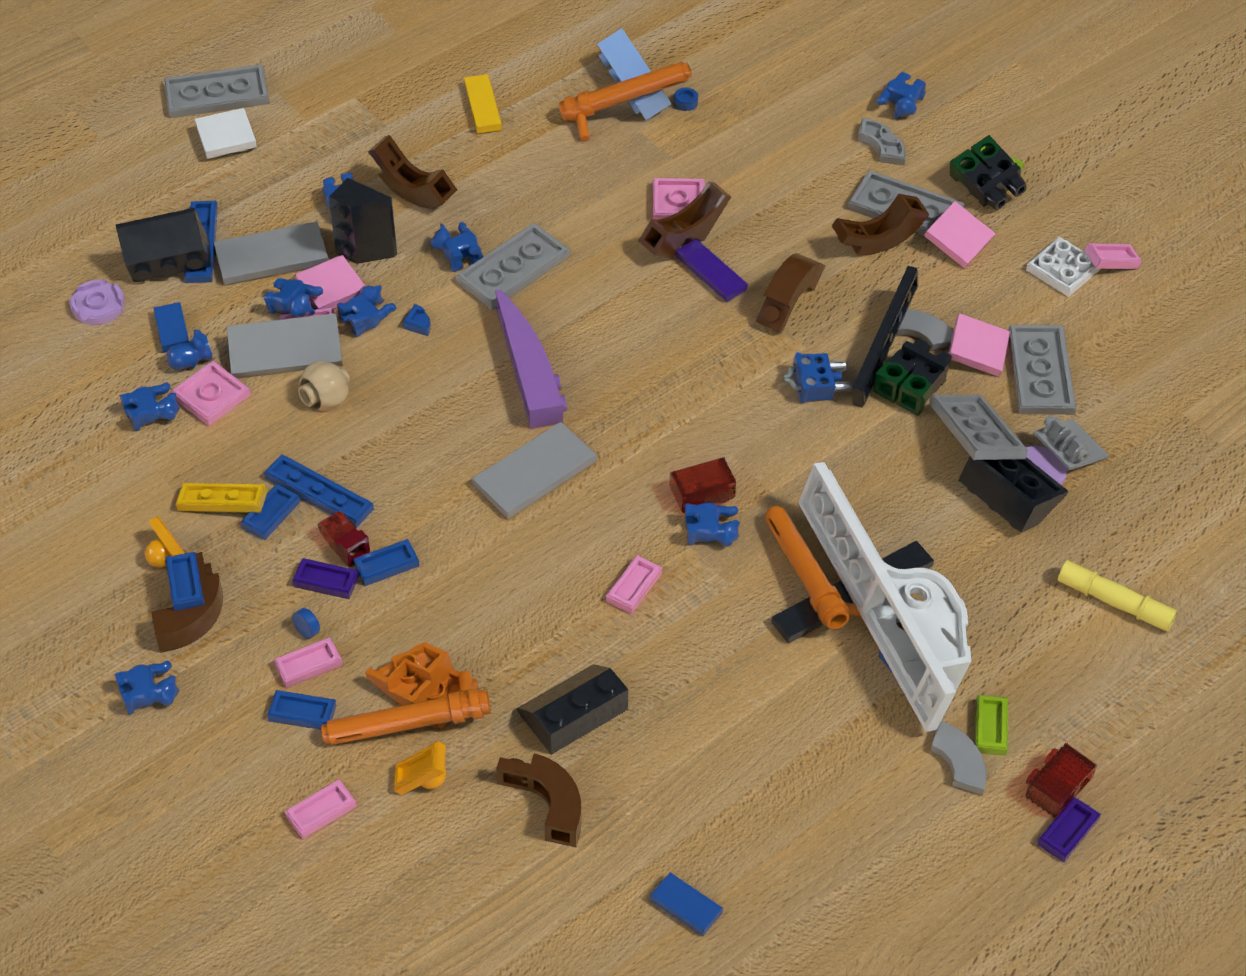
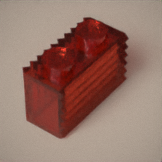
(703, 483)
(1060, 779)

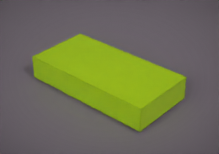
(991, 724)

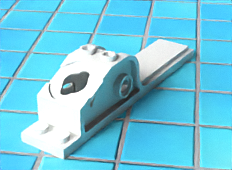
(922, 653)

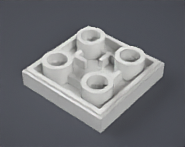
(225, 133)
(1062, 266)

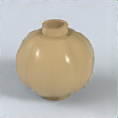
(324, 383)

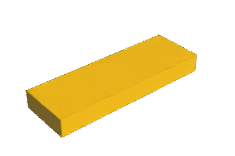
(482, 103)
(221, 497)

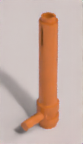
(588, 103)
(823, 596)
(454, 708)

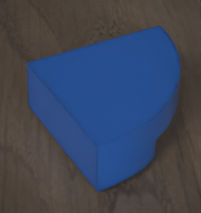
(417, 321)

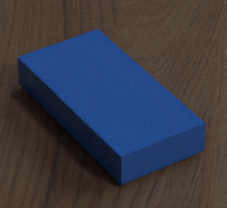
(171, 325)
(276, 507)
(386, 562)
(184, 581)
(301, 709)
(686, 904)

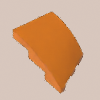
(418, 676)

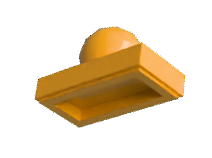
(163, 547)
(421, 769)

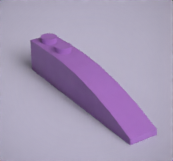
(531, 367)

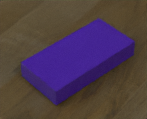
(325, 578)
(1069, 829)

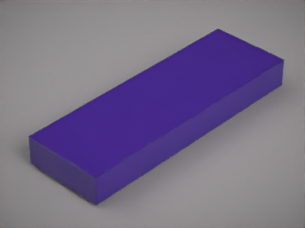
(711, 270)

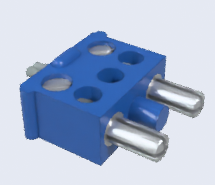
(815, 377)

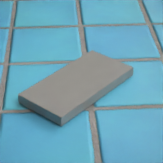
(216, 91)
(879, 191)
(270, 253)
(513, 265)
(283, 345)
(1041, 369)
(978, 427)
(534, 470)

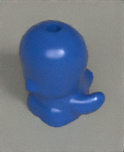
(188, 354)

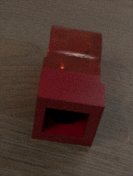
(344, 537)

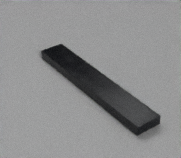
(885, 336)
(802, 618)

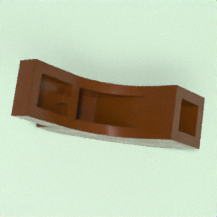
(408, 181)
(885, 231)
(785, 288)
(185, 626)
(555, 787)

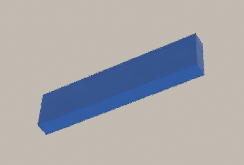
(207, 213)
(318, 490)

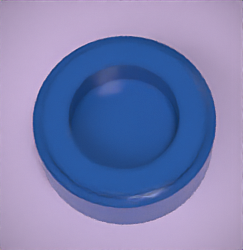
(685, 99)
(306, 623)

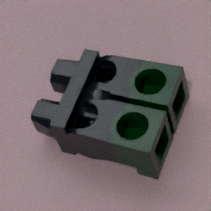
(988, 173)
(912, 376)

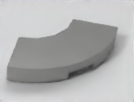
(886, 144)
(927, 328)
(962, 756)

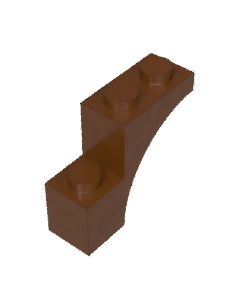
(694, 221)

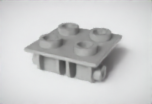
(1069, 443)

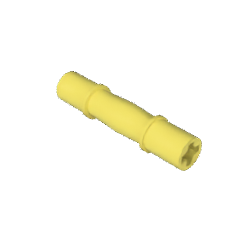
(1117, 595)

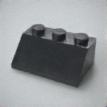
(362, 223)
(164, 245)
(1013, 489)
(575, 707)

